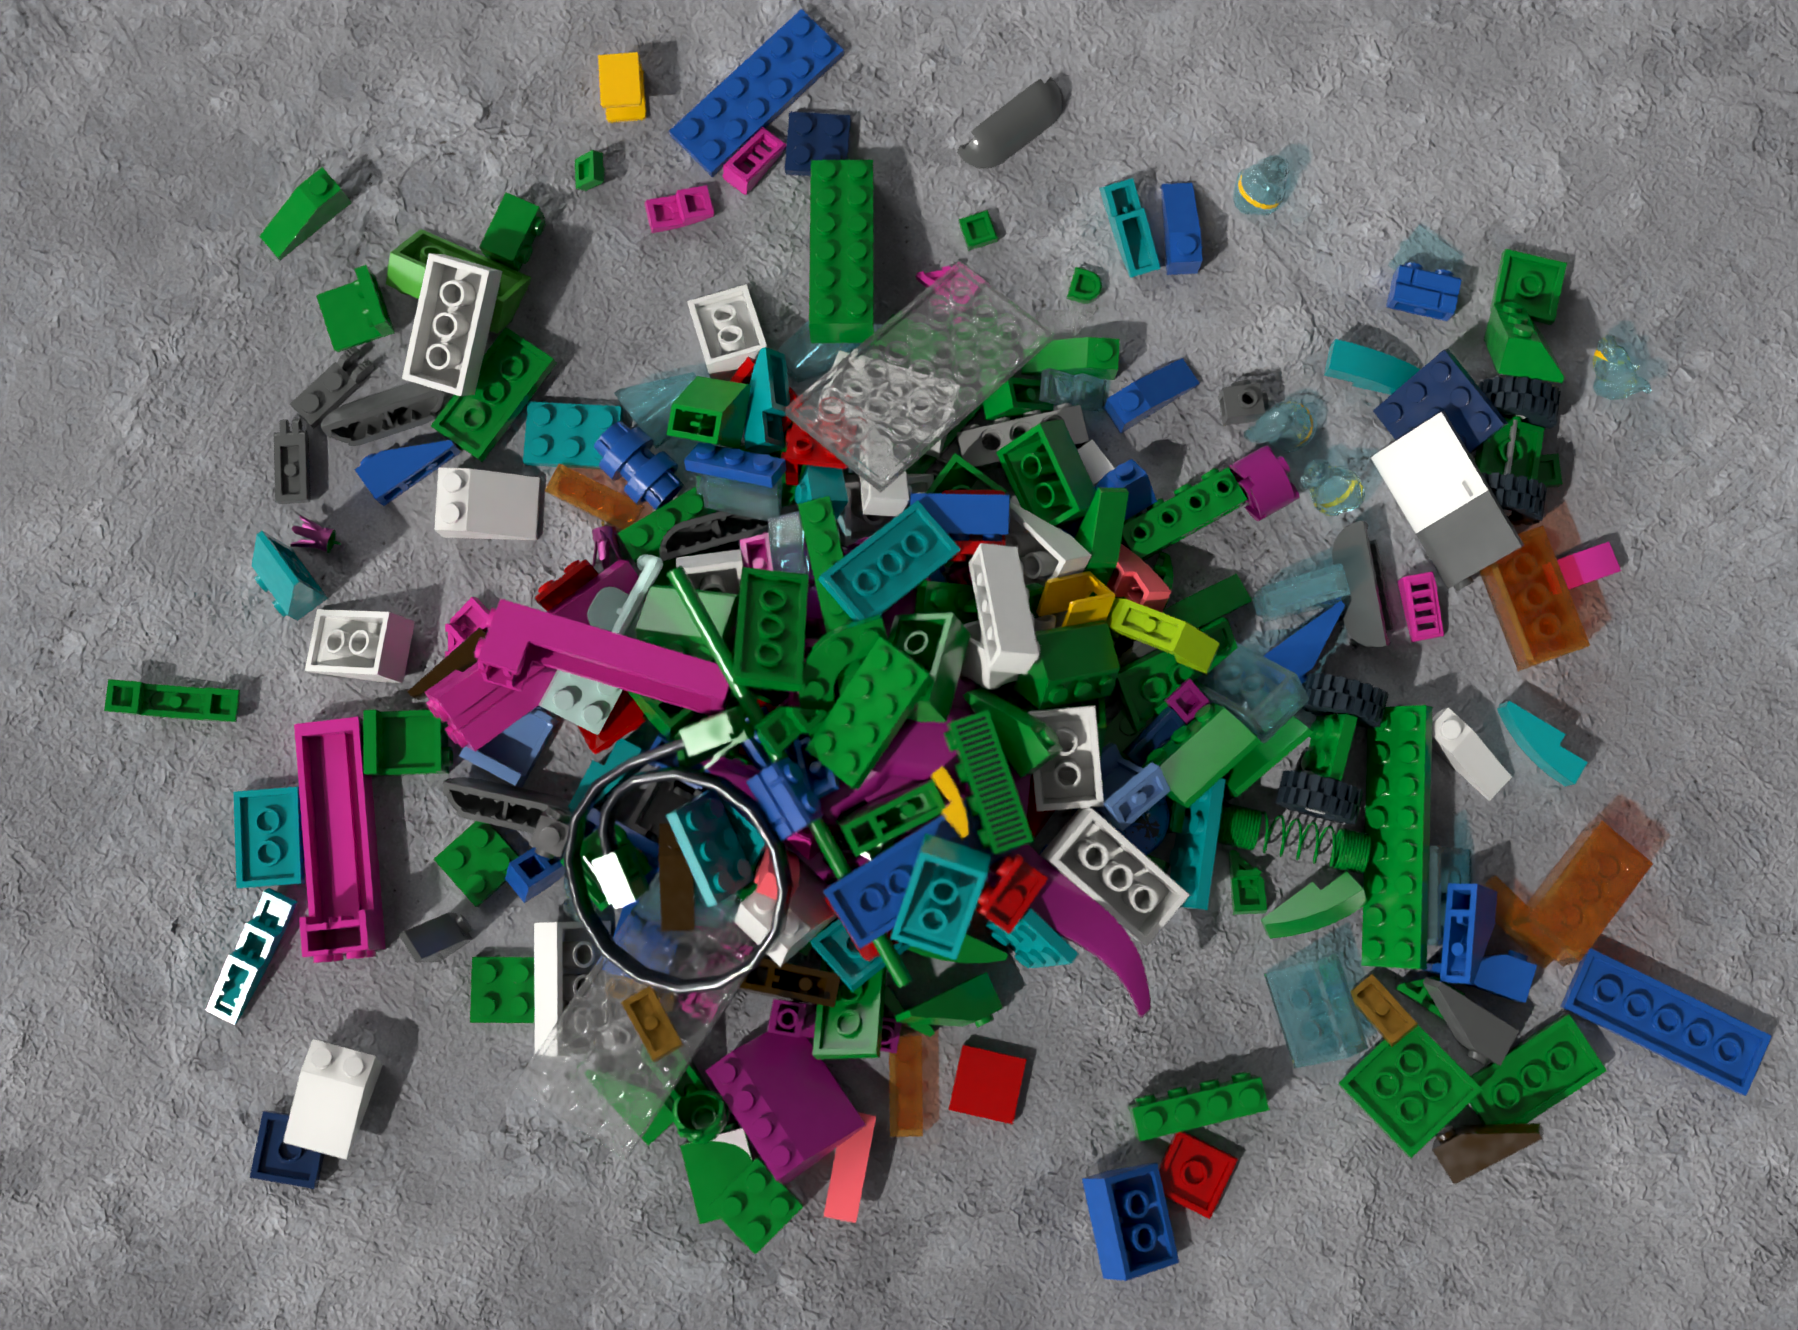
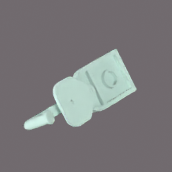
(589, 701)

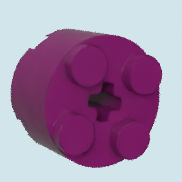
(1264, 482)

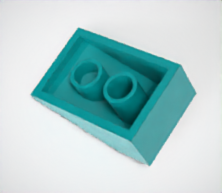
(285, 577)
(941, 896)

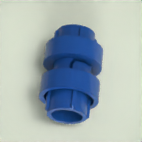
(629, 456)

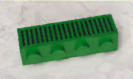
(989, 783)

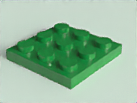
(1410, 1089)

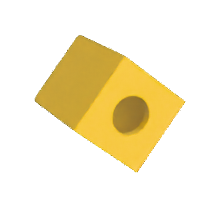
(622, 87)
(1073, 595)

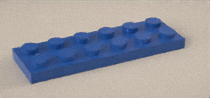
(756, 92)
(873, 893)
(1666, 1021)

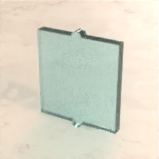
(1427, 251)

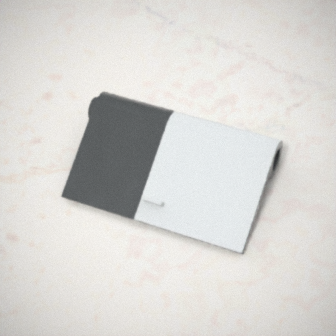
(1447, 501)

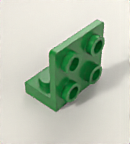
(355, 312)

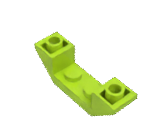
(1162, 632)

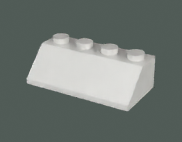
(561, 964)

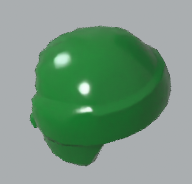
(700, 1116)

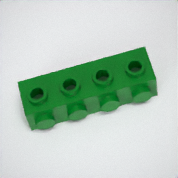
(1183, 514)
(1198, 1107)

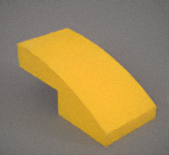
(954, 812)

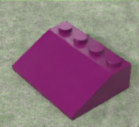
(785, 1102)

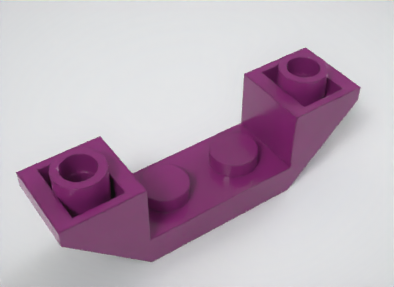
(799, 1020)

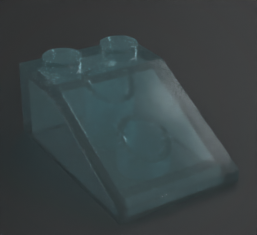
(1254, 691)

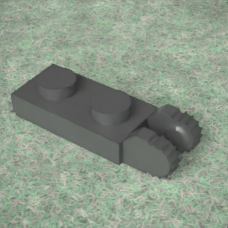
(331, 388)

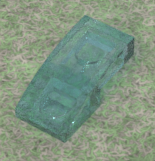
(1078, 389)
(787, 544)

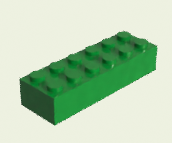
(841, 251)

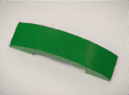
(172, 701)

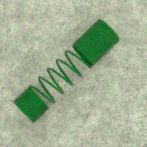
(1242, 827)

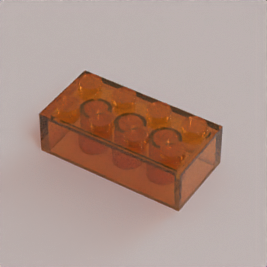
(1534, 603)
(1582, 893)

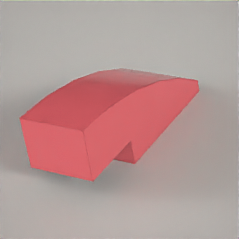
(1138, 581)
(766, 878)
(849, 1173)

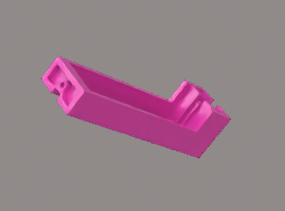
(527, 635)
(482, 710)
(338, 843)

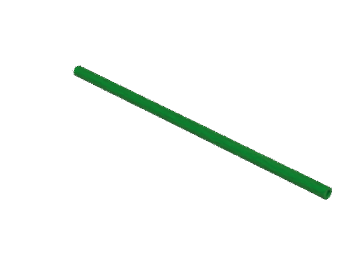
(755, 714)

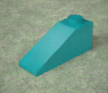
(822, 482)

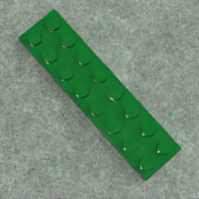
(1400, 839)

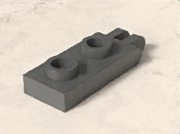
(291, 463)

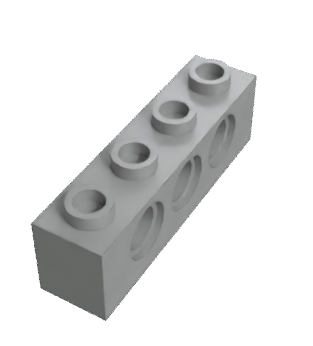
(1003, 429)

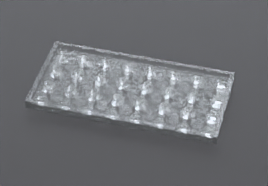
(919, 376)
(593, 1058)

